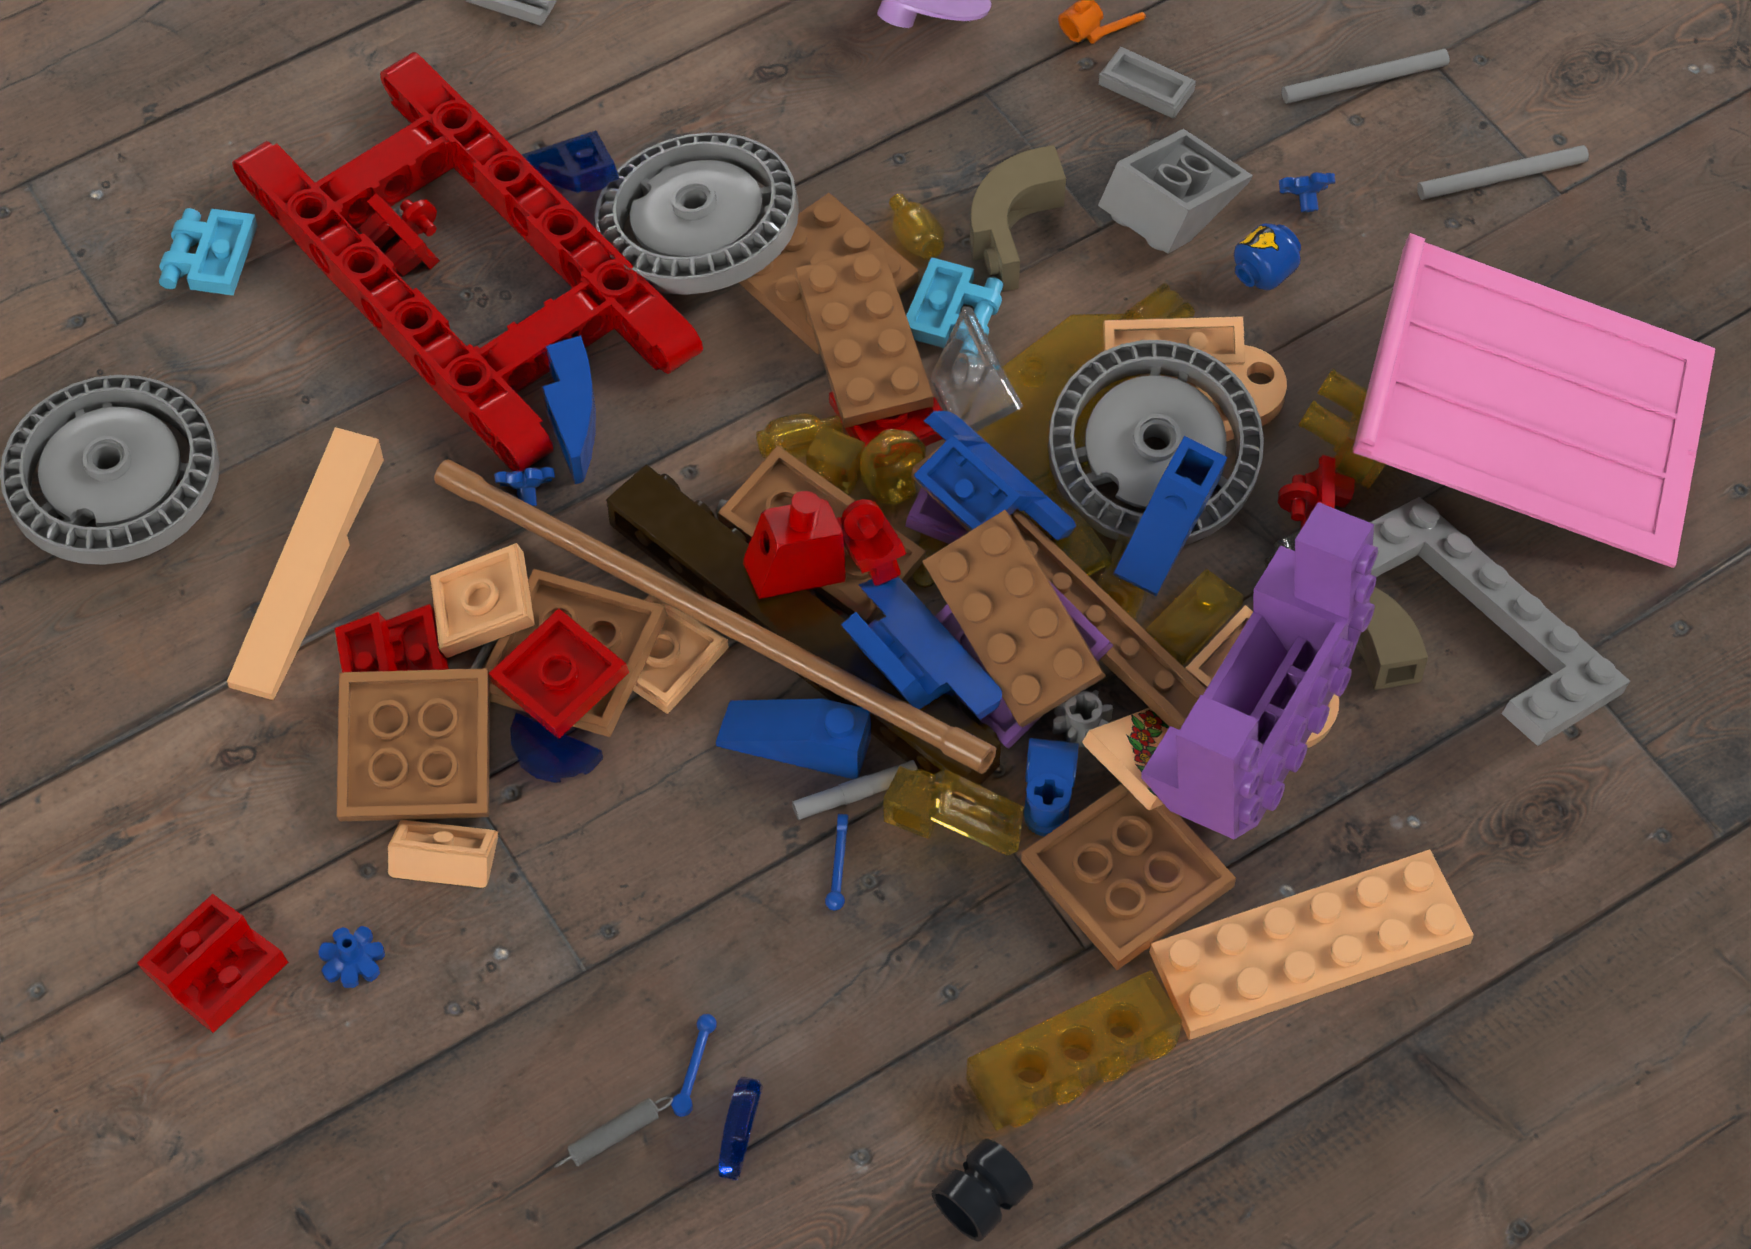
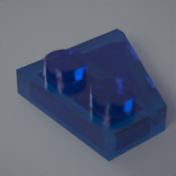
(575, 163)

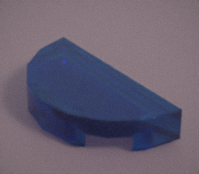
(546, 755)
(739, 1126)

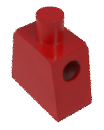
(796, 548)

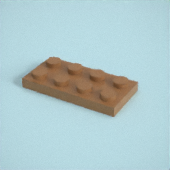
(864, 337)
(774, 486)
(1014, 618)

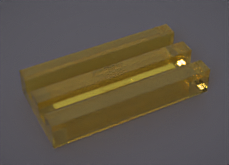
(976, 821)

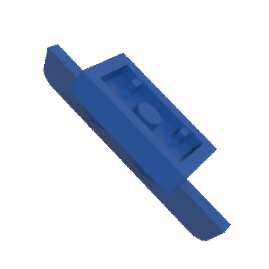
(980, 482)
(919, 651)

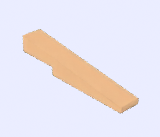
(307, 563)

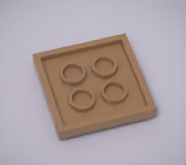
(821, 234)
(615, 619)
(413, 745)
(1127, 873)

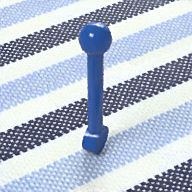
(834, 899)
(682, 1102)

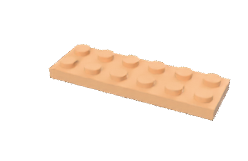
(1310, 944)

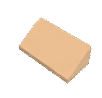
(442, 853)

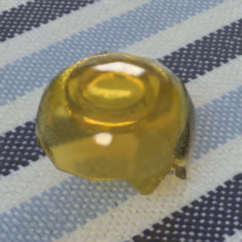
(888, 465)

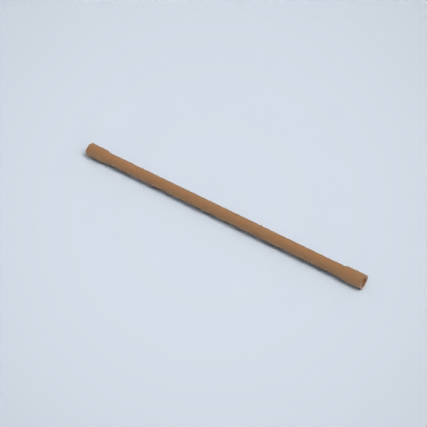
(950, 740)

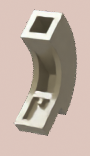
(1009, 192)
(1392, 645)

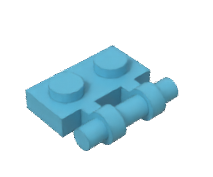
(220, 252)
(942, 296)

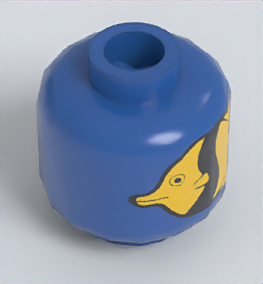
(1267, 256)

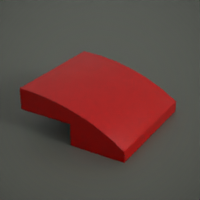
(391, 644)
(212, 963)

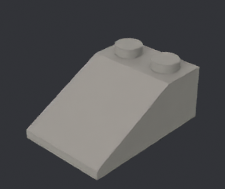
(1172, 189)

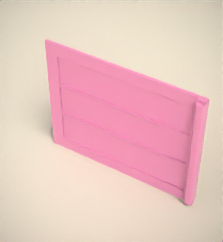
(1536, 401)

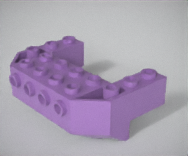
(1274, 681)

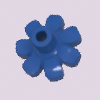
(1307, 188)
(525, 481)
(351, 957)

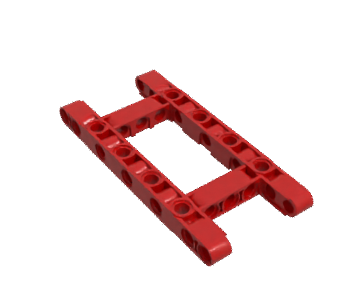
(470, 379)

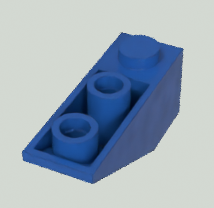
(1170, 515)

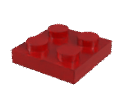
(558, 673)

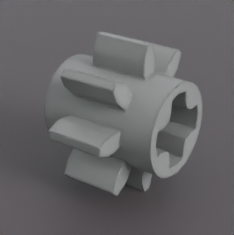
(1080, 715)

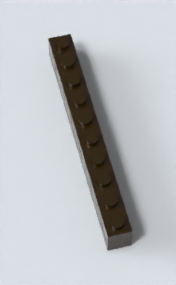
(709, 560)

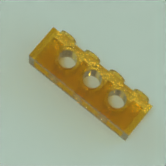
(1133, 1004)

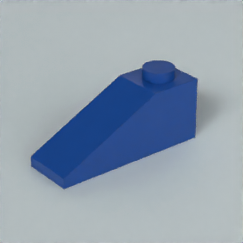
(799, 733)

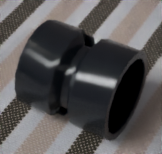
(990, 1182)

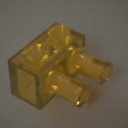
(1339, 431)

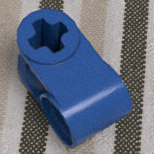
(1049, 784)

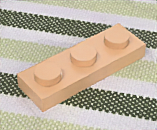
(1214, 335)

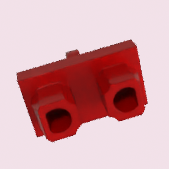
(415, 220)
(1319, 486)
(871, 541)

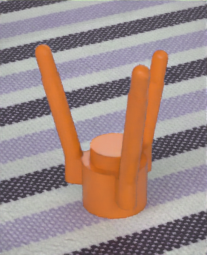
(1084, 19)

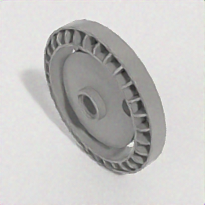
(700, 211)
(1147, 409)
(115, 427)

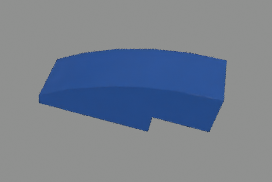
(571, 404)

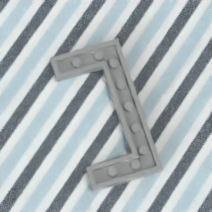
(1580, 676)

